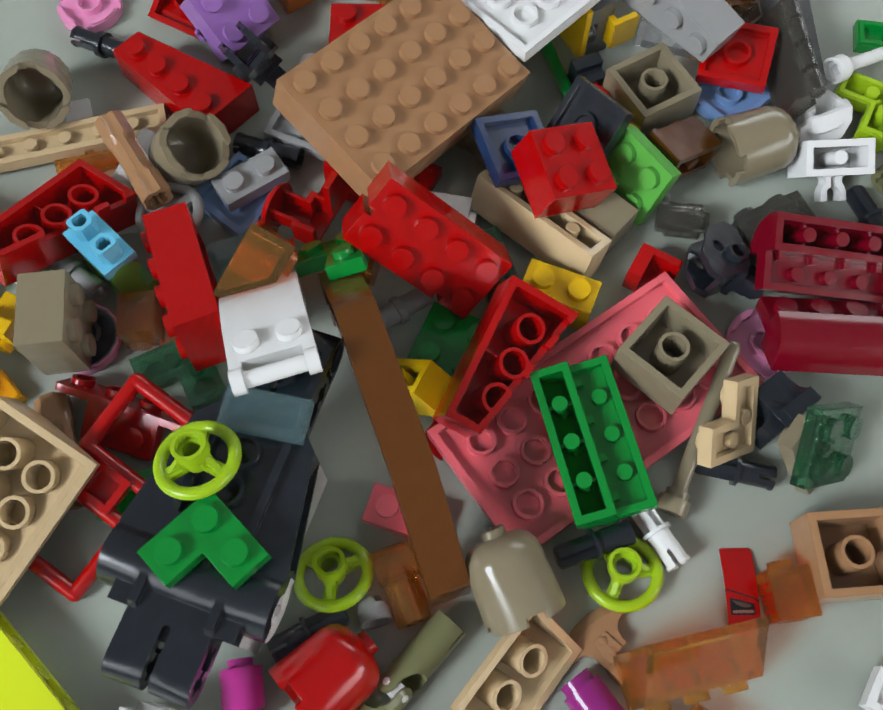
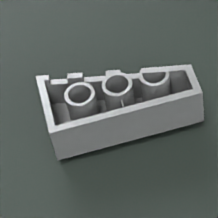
(693, 24)

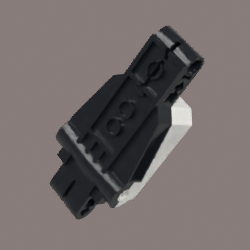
(176, 633)

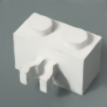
(831, 162)

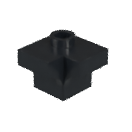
(779, 405)

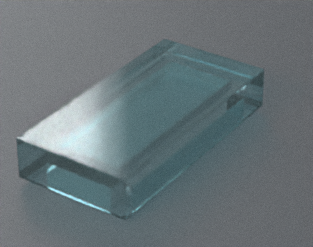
(267, 415)

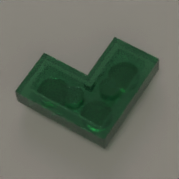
(165, 367)

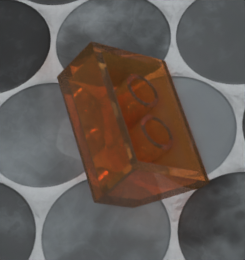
(258, 260)
(693, 665)

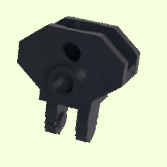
(256, 59)
(724, 264)

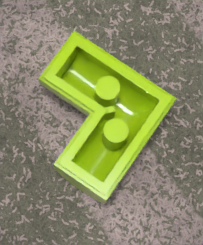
(867, 99)

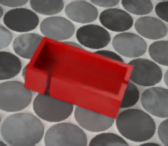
(425, 241)
(185, 284)

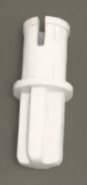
(661, 538)

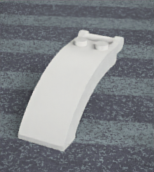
(267, 335)

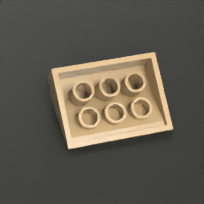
(38, 485)

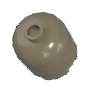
(35, 89)
(754, 143)
(190, 148)
(511, 580)

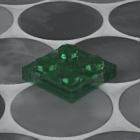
(826, 444)

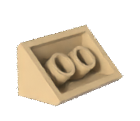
(521, 669)

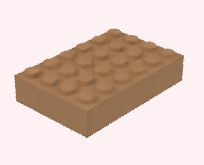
(399, 88)

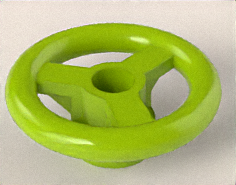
(192, 454)
(327, 555)
(632, 560)

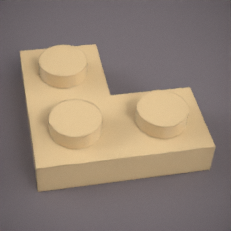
(736, 429)

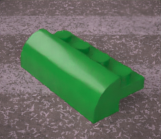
(593, 442)

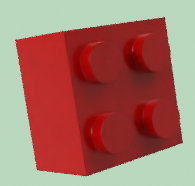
(563, 169)

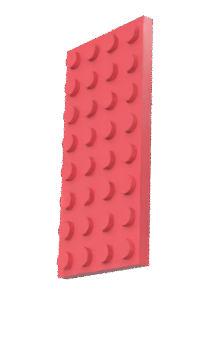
(512, 462)

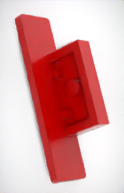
(136, 430)

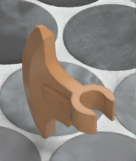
(600, 639)

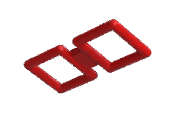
(111, 479)

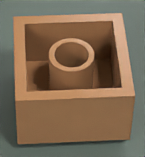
(842, 553)

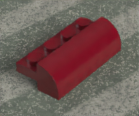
(819, 257)
(822, 335)

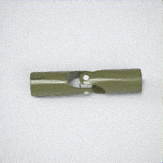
(415, 663)

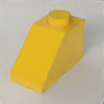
(425, 383)

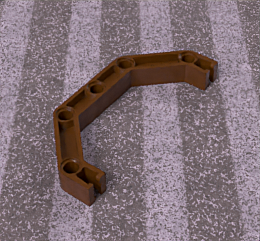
(399, 437)

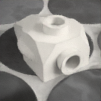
(825, 119)

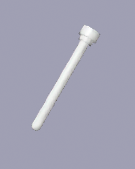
(840, 67)

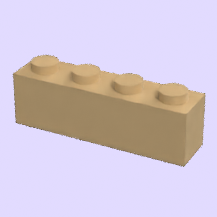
(556, 239)

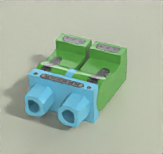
(107, 253)

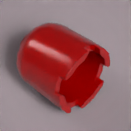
(329, 670)

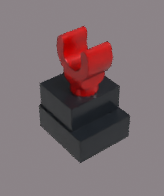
(589, 67)

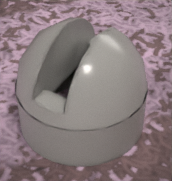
(374, 612)

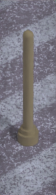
(675, 498)

